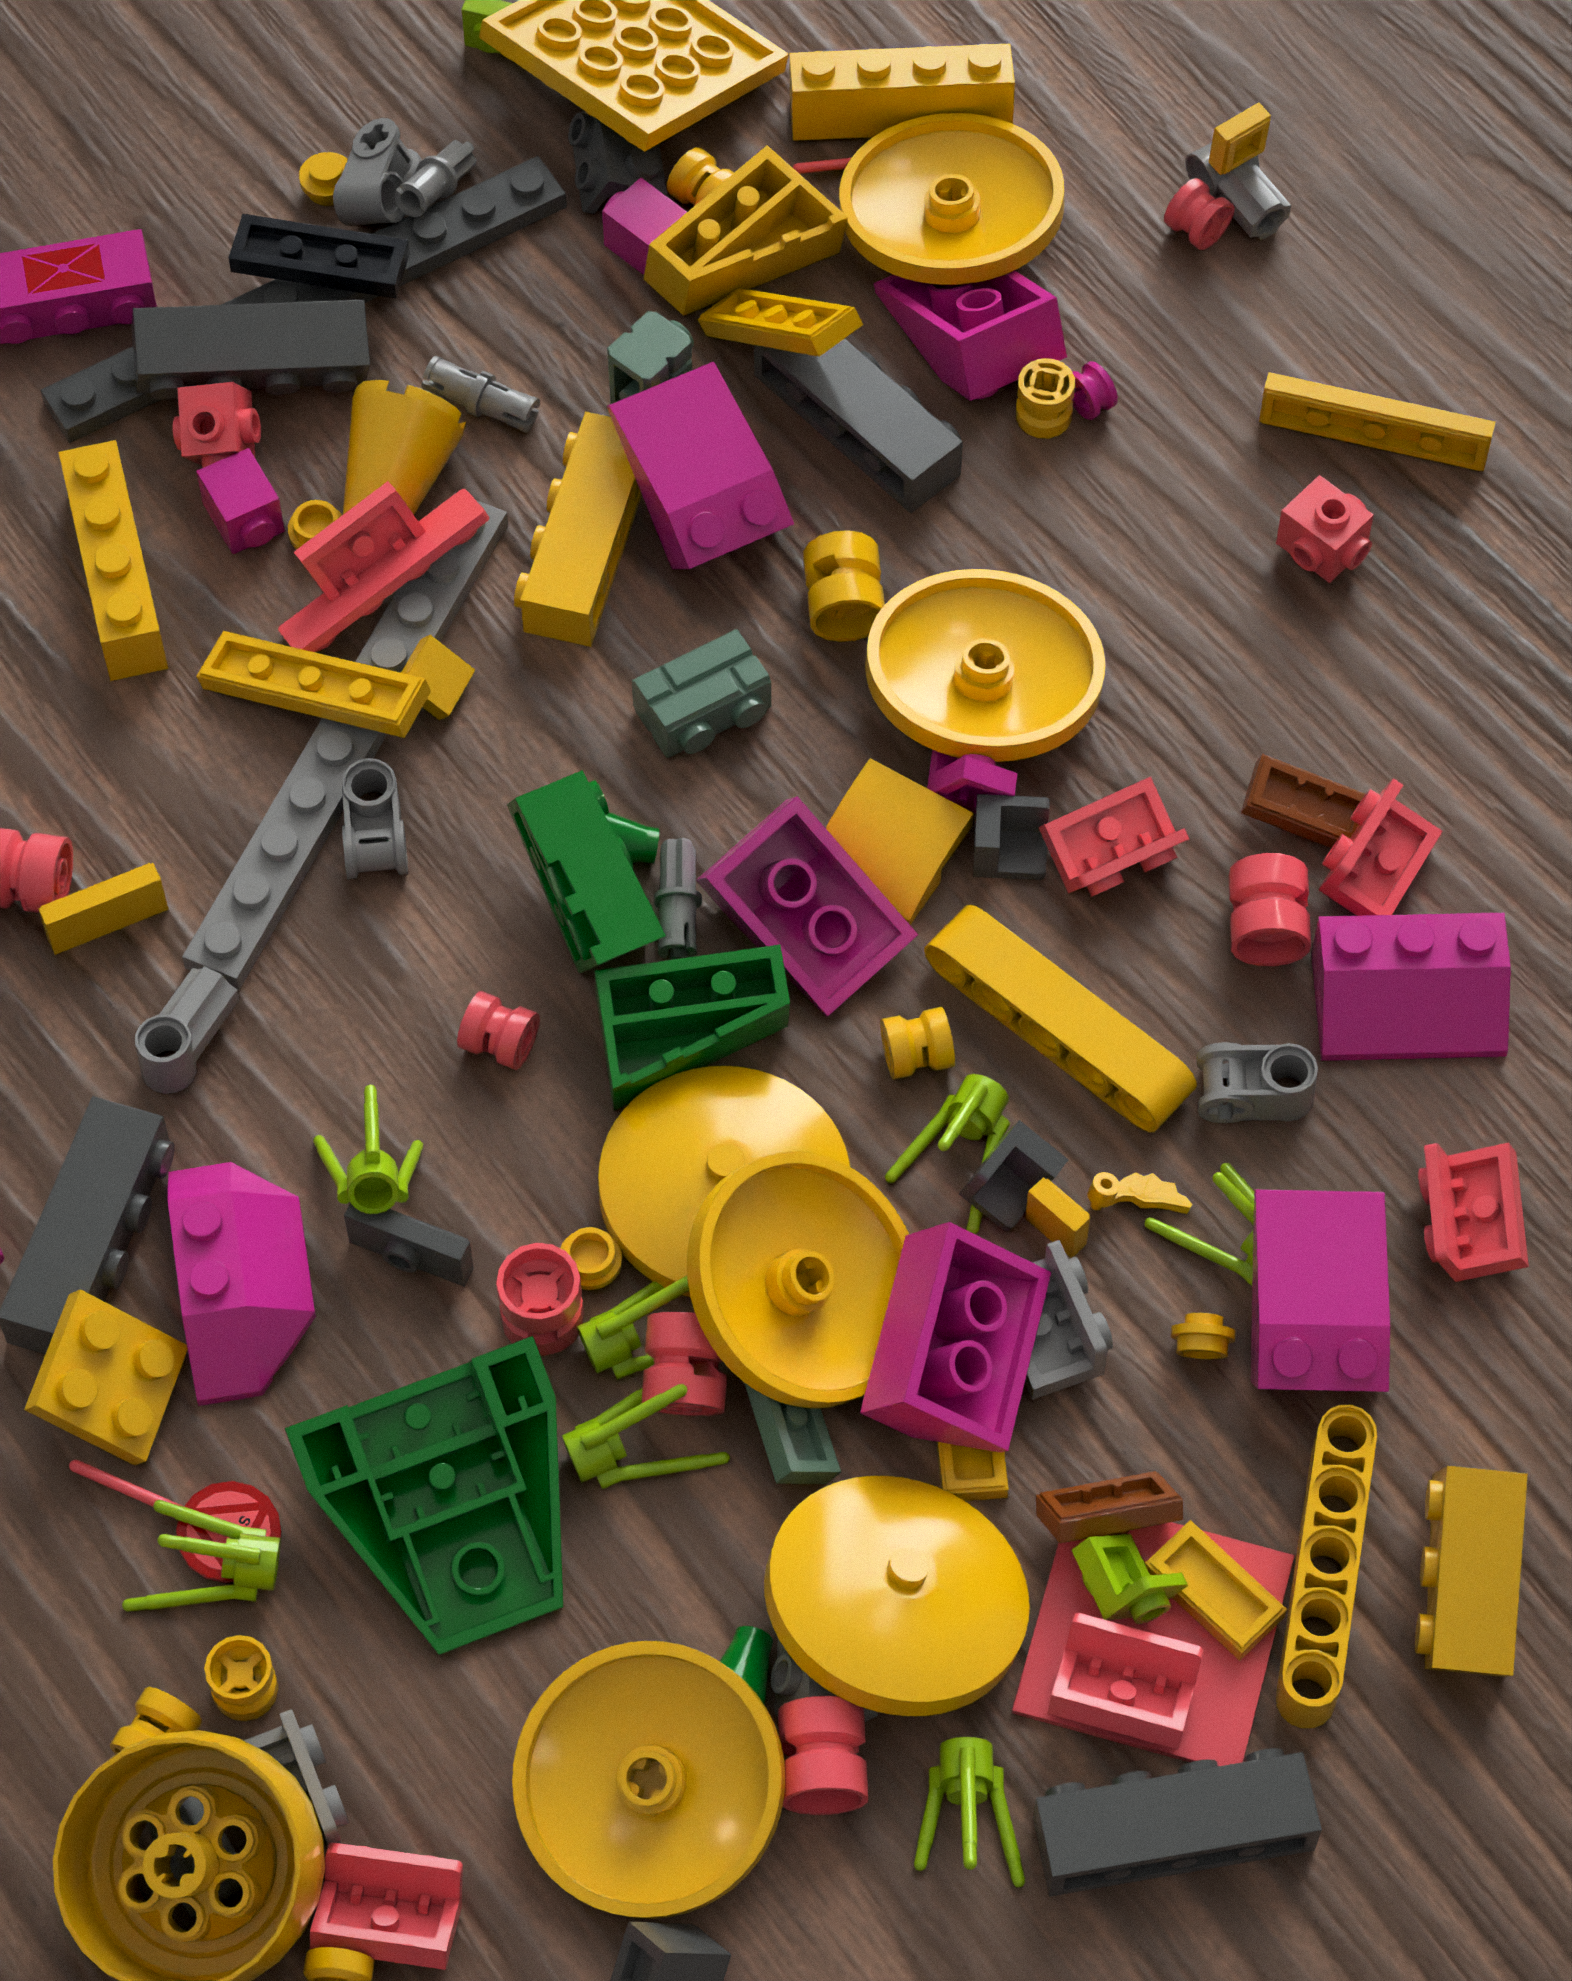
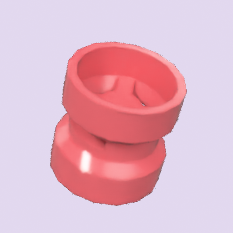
(498, 1030)

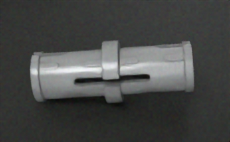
(480, 394)

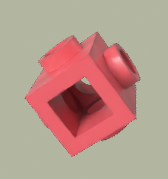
(215, 422)
(1325, 529)

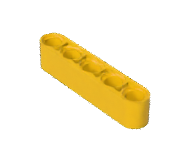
(1060, 1018)
(1323, 1594)

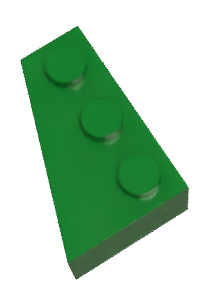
(584, 871)
(686, 1014)

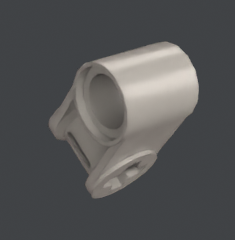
(372, 175)
(374, 828)
(1252, 1084)

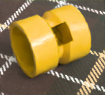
(843, 585)

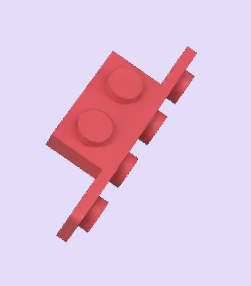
(371, 556)

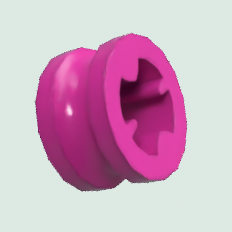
(1093, 391)

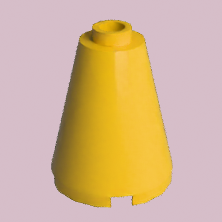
(398, 442)

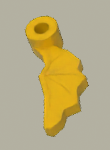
(1141, 1190)

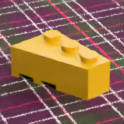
(744, 235)
(1472, 1570)

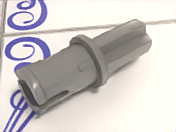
(435, 178)
(678, 899)

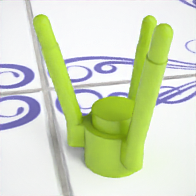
(971, 1114)
(372, 1174)
(1242, 1197)
(612, 1335)
(597, 1445)
(247, 1558)
(967, 1776)

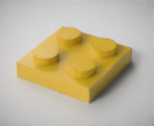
(106, 1377)

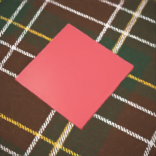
(1225, 1687)

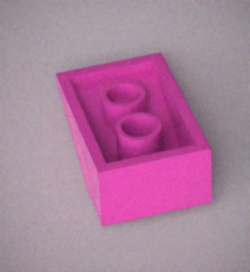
(977, 331)
(699, 467)
(804, 892)
(1320, 1291)

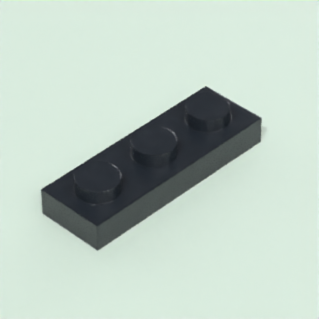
(319, 256)

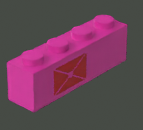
(73, 286)

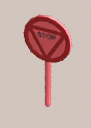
(225, 1500)

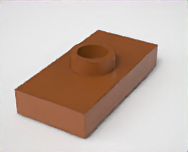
(1300, 801)
(1109, 1507)

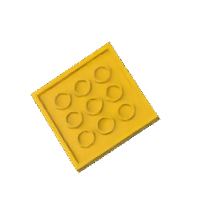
(636, 62)

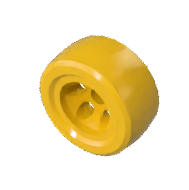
(101, 1856)

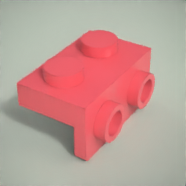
(1110, 836)
(1380, 857)
(1474, 1211)
(1126, 1680)
(389, 1905)

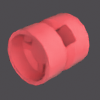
(34, 869)
(1269, 909)
(540, 1297)
(685, 1358)
(823, 1760)

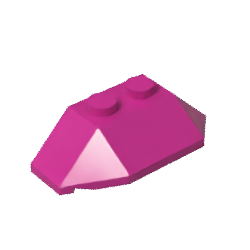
(238, 1277)

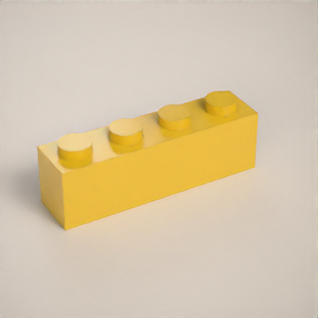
(877, 88)
(582, 538)
(113, 560)

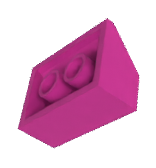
(1412, 986)
(956, 1340)

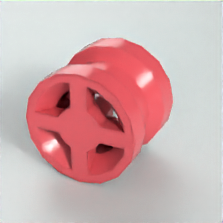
(1199, 214)

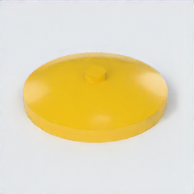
(952, 198)
(985, 664)
(687, 1138)
(795, 1275)
(896, 1595)
(648, 1779)

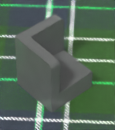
(1009, 837)
(1009, 1172)
(669, 1954)

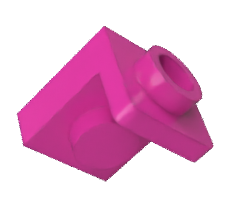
(967, 776)

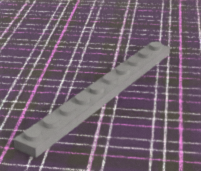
(312, 793)

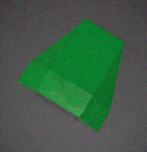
(449, 1493)

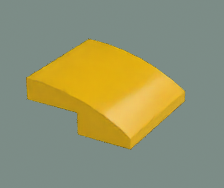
(898, 834)

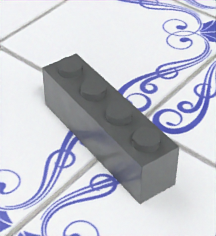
(252, 346)
(867, 418)
(87, 1218)
(1175, 1821)

